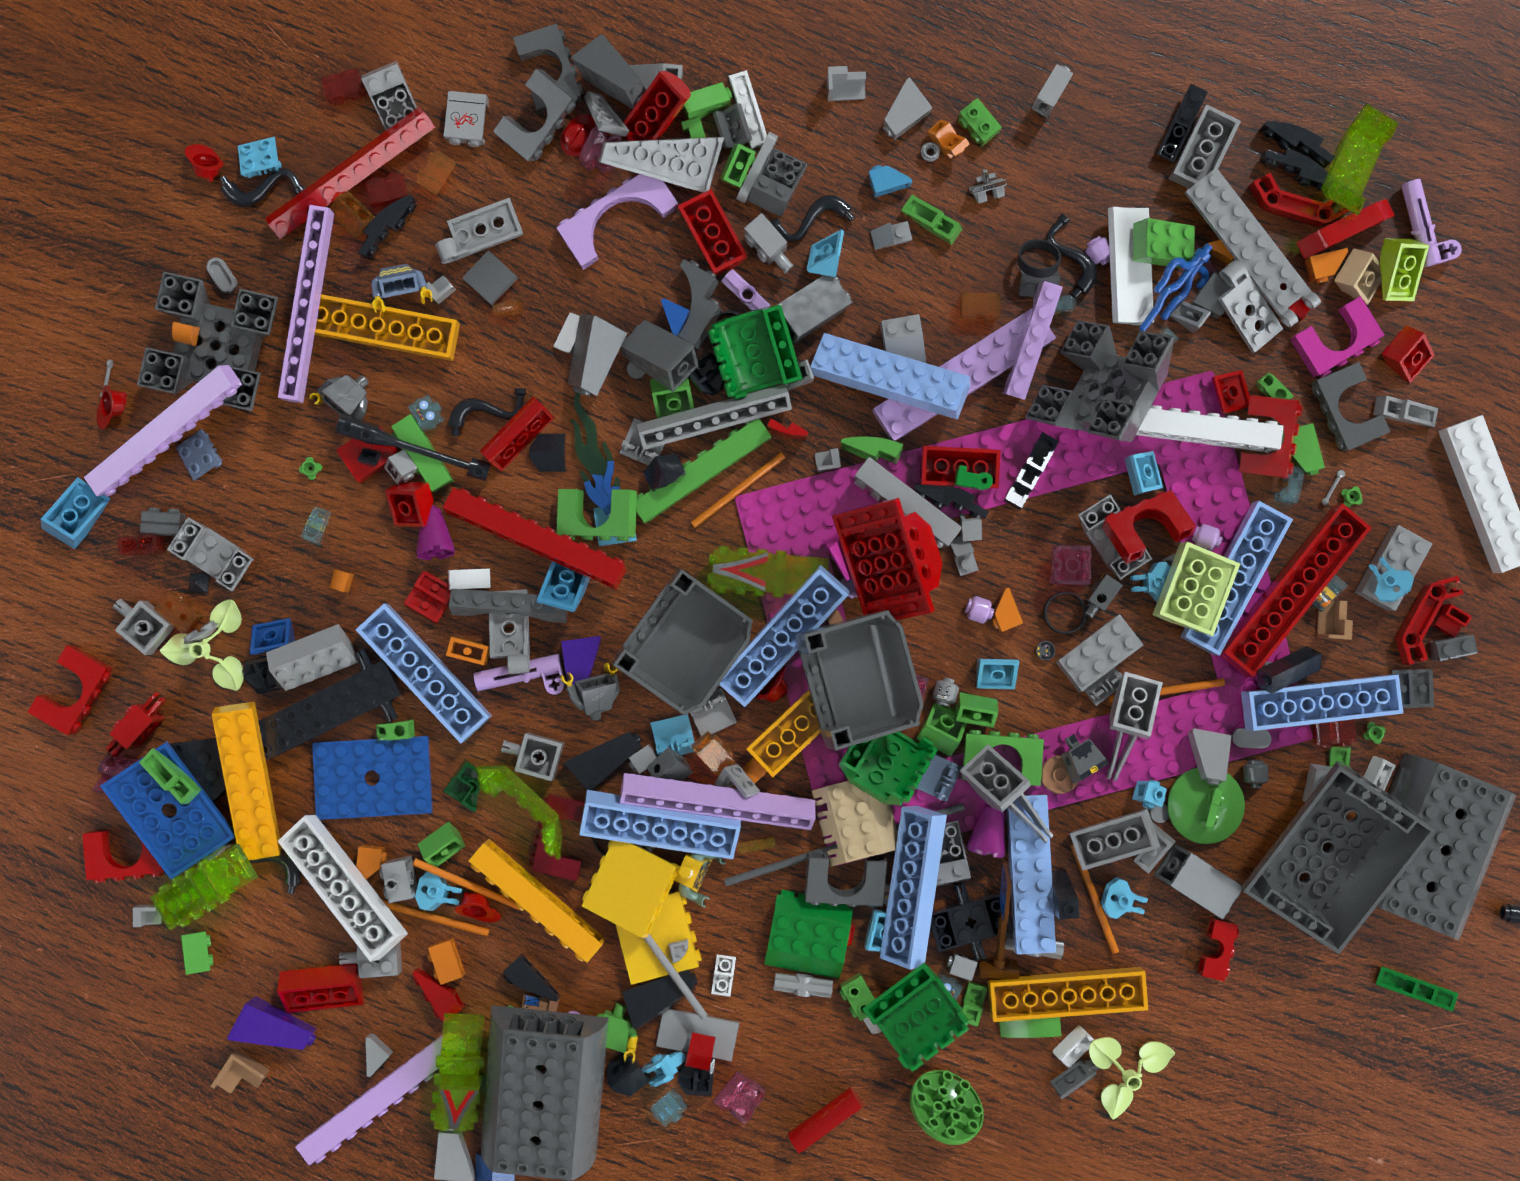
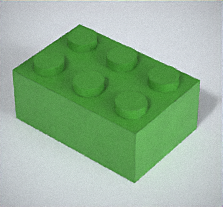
(1162, 241)

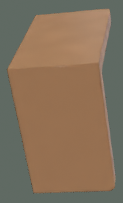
(1333, 622)
(238, 1067)

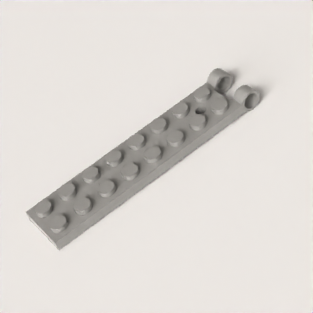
(1250, 245)

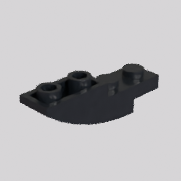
(1181, 122)
(1293, 136)
(1307, 171)
(391, 218)
(944, 495)

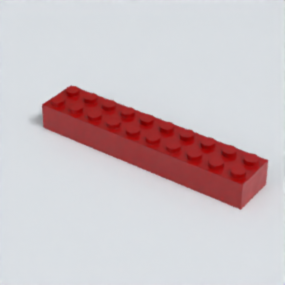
(1294, 590)

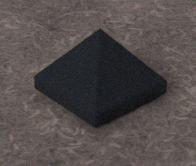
(369, 457)
(199, 583)

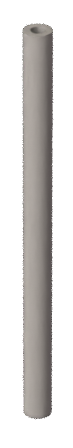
(675, 976)

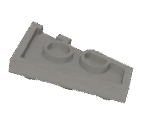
(604, 115)

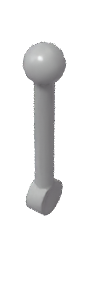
(109, 366)
(1340, 474)

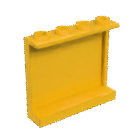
(630, 887)
(669, 927)

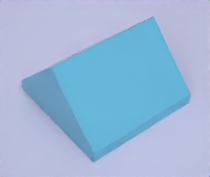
(825, 255)
(1143, 472)
(996, 673)
(875, 930)

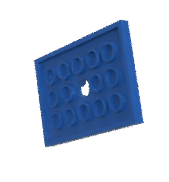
(402, 785)
(174, 840)

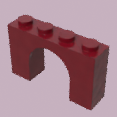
(566, 866)

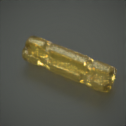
(756, 845)

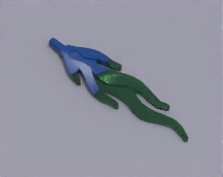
(594, 462)

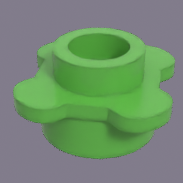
(310, 463)
(1357, 497)
(1380, 730)

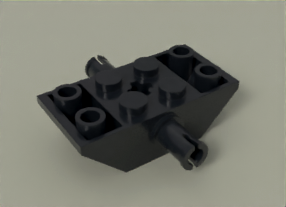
(950, 926)

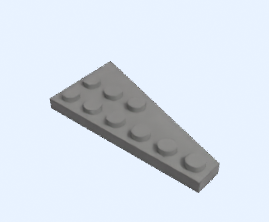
(675, 161)

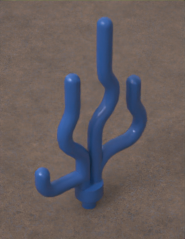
(1186, 278)

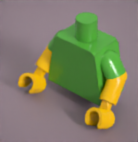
(621, 1032)

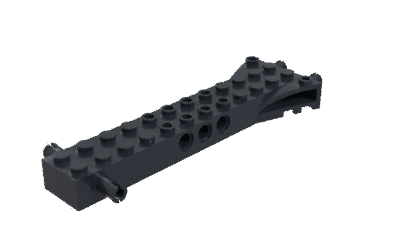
(302, 721)

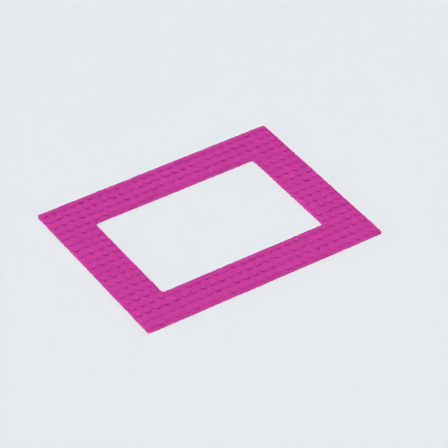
(1204, 480)

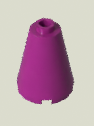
(434, 538)
(989, 833)

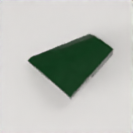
(464, 785)

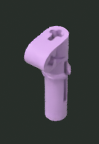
(1422, 225)
(544, 666)

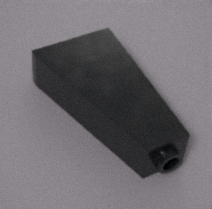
(599, 762)
(1064, 896)
(655, 998)

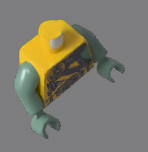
(692, 874)

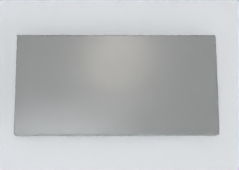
(678, 1026)

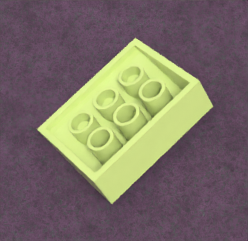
(1196, 588)

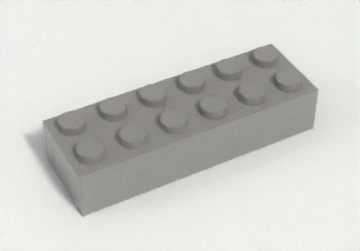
(886, 486)

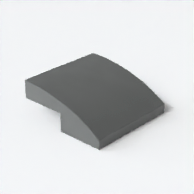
(490, 277)
(1416, 687)

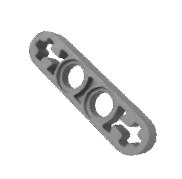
(757, 167)

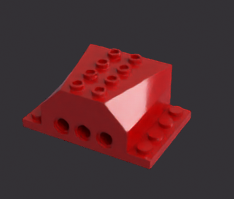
(890, 558)

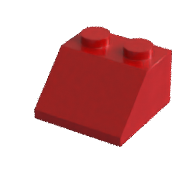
(1408, 353)
(410, 503)

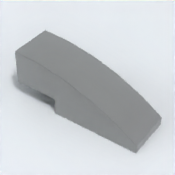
(1405, 411)

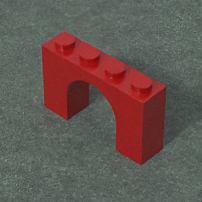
(1279, 462)
(1163, 508)
(92, 674)
(101, 864)

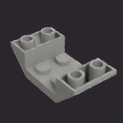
(1092, 522)
(211, 553)

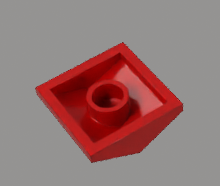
(1231, 391)

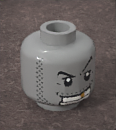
(945, 692)

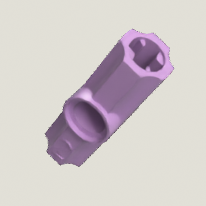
(738, 286)

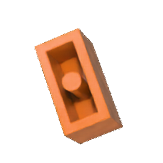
(468, 651)
(445, 961)

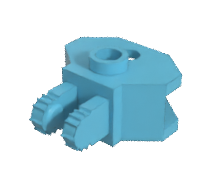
(1152, 580)
(1389, 580)
(434, 892)
(1122, 899)
(664, 1067)

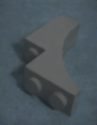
(703, 310)

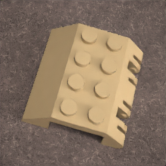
(856, 823)

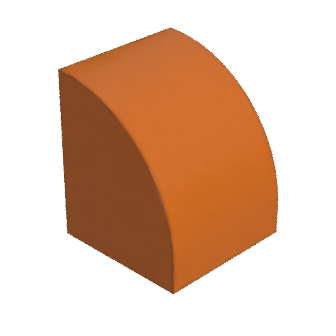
(185, 333)
(341, 580)
(754, 770)

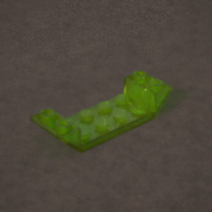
(1357, 158)
(499, 778)

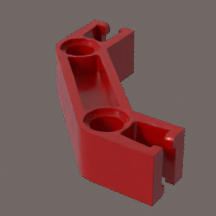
(1292, 205)
(1345, 228)
(1421, 617)

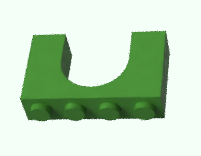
(619, 524)
(1028, 748)

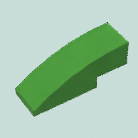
(932, 219)
(873, 447)
(170, 776)
(1031, 1028)

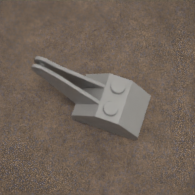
(1133, 714)
(1001, 785)

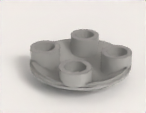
(206, 631)

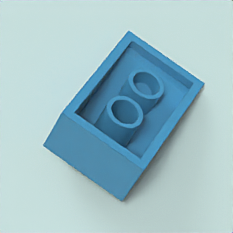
(74, 513)
(562, 588)

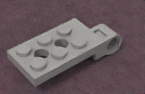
(467, 241)
(1238, 297)
(510, 645)

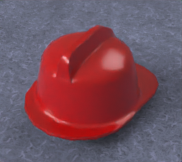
(576, 134)
(203, 161)
(110, 405)
(774, 688)
(477, 907)

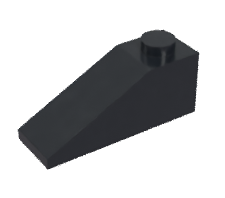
(527, 977)

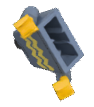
(398, 281)

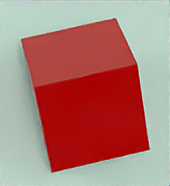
(1450, 619)
(700, 1051)

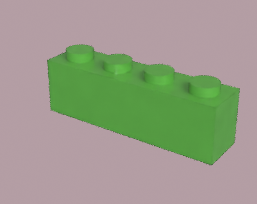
(431, 469)

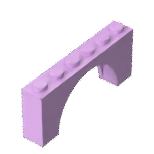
(580, 229)
(1040, 320)

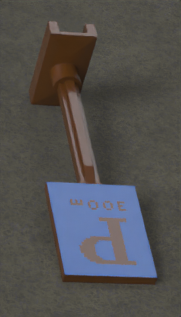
(999, 967)

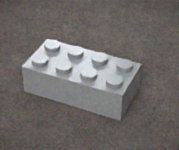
(1204, 146)
(1402, 552)
(1099, 653)
(311, 657)
(1115, 839)

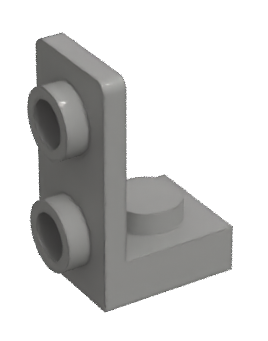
(736, 776)

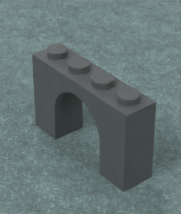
(549, 42)
(558, 104)
(1347, 434)
(867, 892)

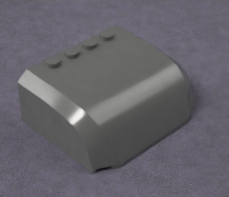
(684, 643)
(860, 679)

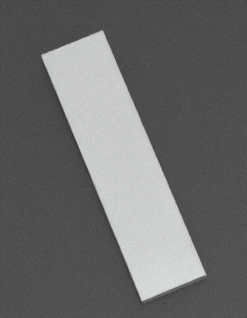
(745, 96)

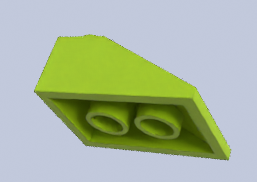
(1401, 268)

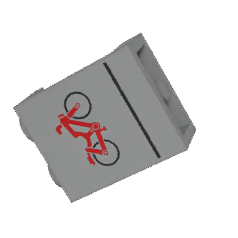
(465, 118)

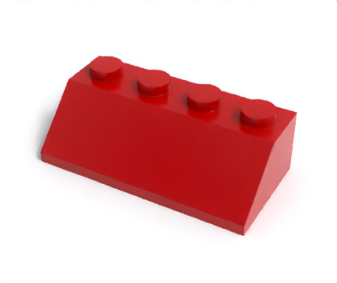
(320, 988)

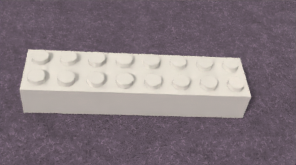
(1211, 429)
(1485, 491)
(342, 887)

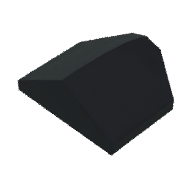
(707, 375)
(549, 452)
(663, 471)
(258, 675)
(626, 1076)
(697, 1081)

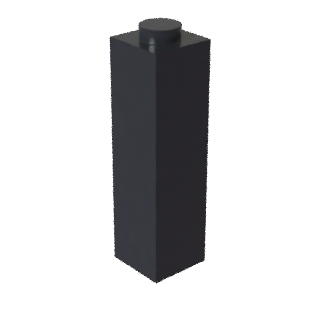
(1289, 669)

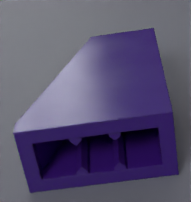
(580, 656)

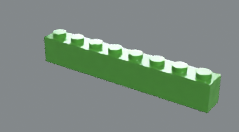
(704, 469)

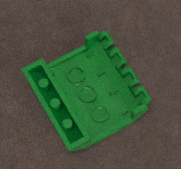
(754, 351)
(888, 766)
(808, 936)
(918, 1016)

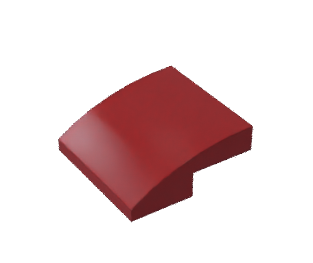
(792, 432)
(429, 597)

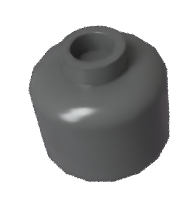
(1255, 773)

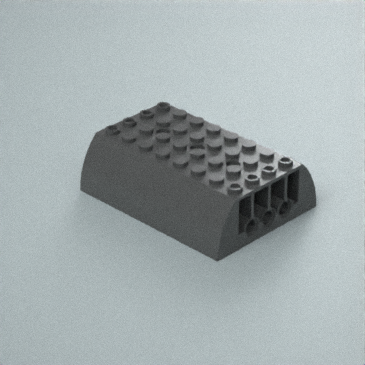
(1436, 795)
(1353, 874)
(563, 1133)

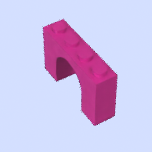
(1363, 333)

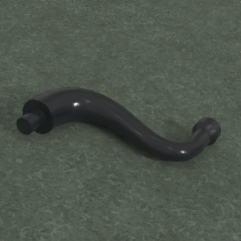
(252, 198)
(827, 202)
(1088, 268)
(469, 405)
(292, 873)

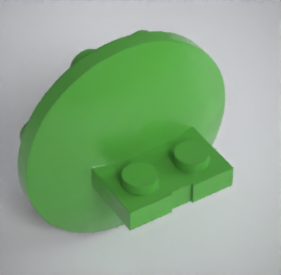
(1204, 810)
(946, 1107)

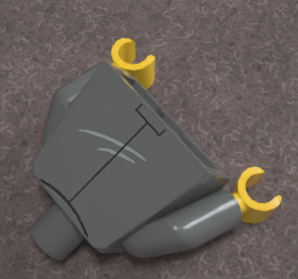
(344, 395)
(594, 693)

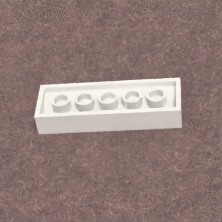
(1129, 279)

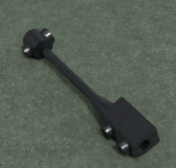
(372, 434)

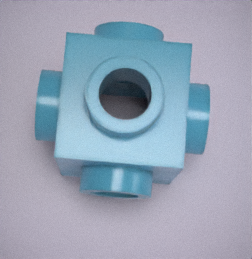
(1149, 794)

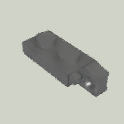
(1074, 1077)

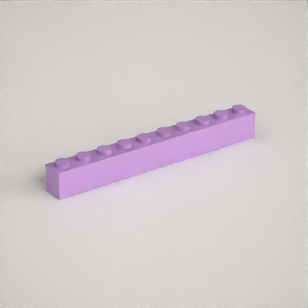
(306, 304)
(163, 430)
(716, 801)
(370, 1104)

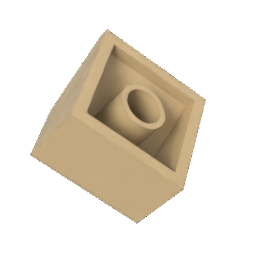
(1360, 275)

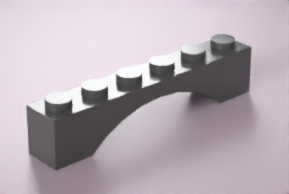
(478, 602)

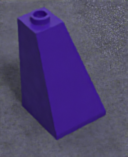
(271, 1026)

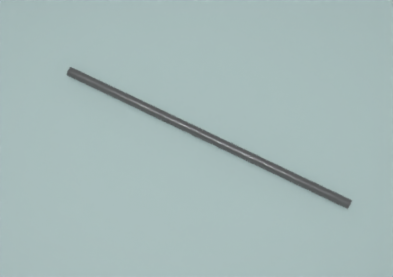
(803, 857)

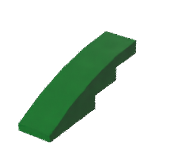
(1417, 988)

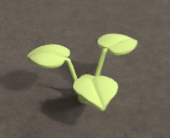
(227, 673)
(1104, 1052)

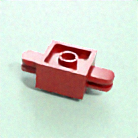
(136, 725)

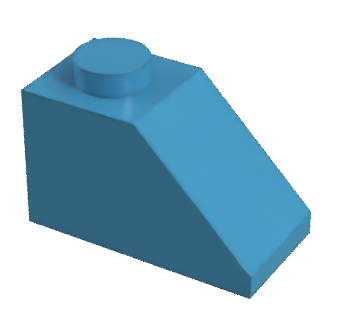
(887, 180)

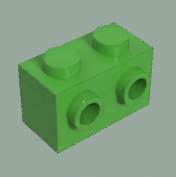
(979, 122)
(737, 165)
(976, 710)
(441, 845)
(196, 952)
(858, 995)

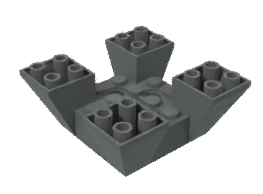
(244, 328)
(1112, 389)

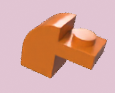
(947, 139)

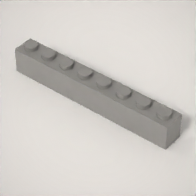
(714, 416)

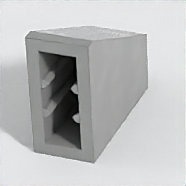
(1052, 90)
(906, 110)
(1211, 754)
(453, 1157)

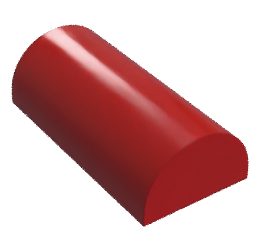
(657, 107)
(712, 232)
(516, 434)
(940, 464)
(825, 1120)

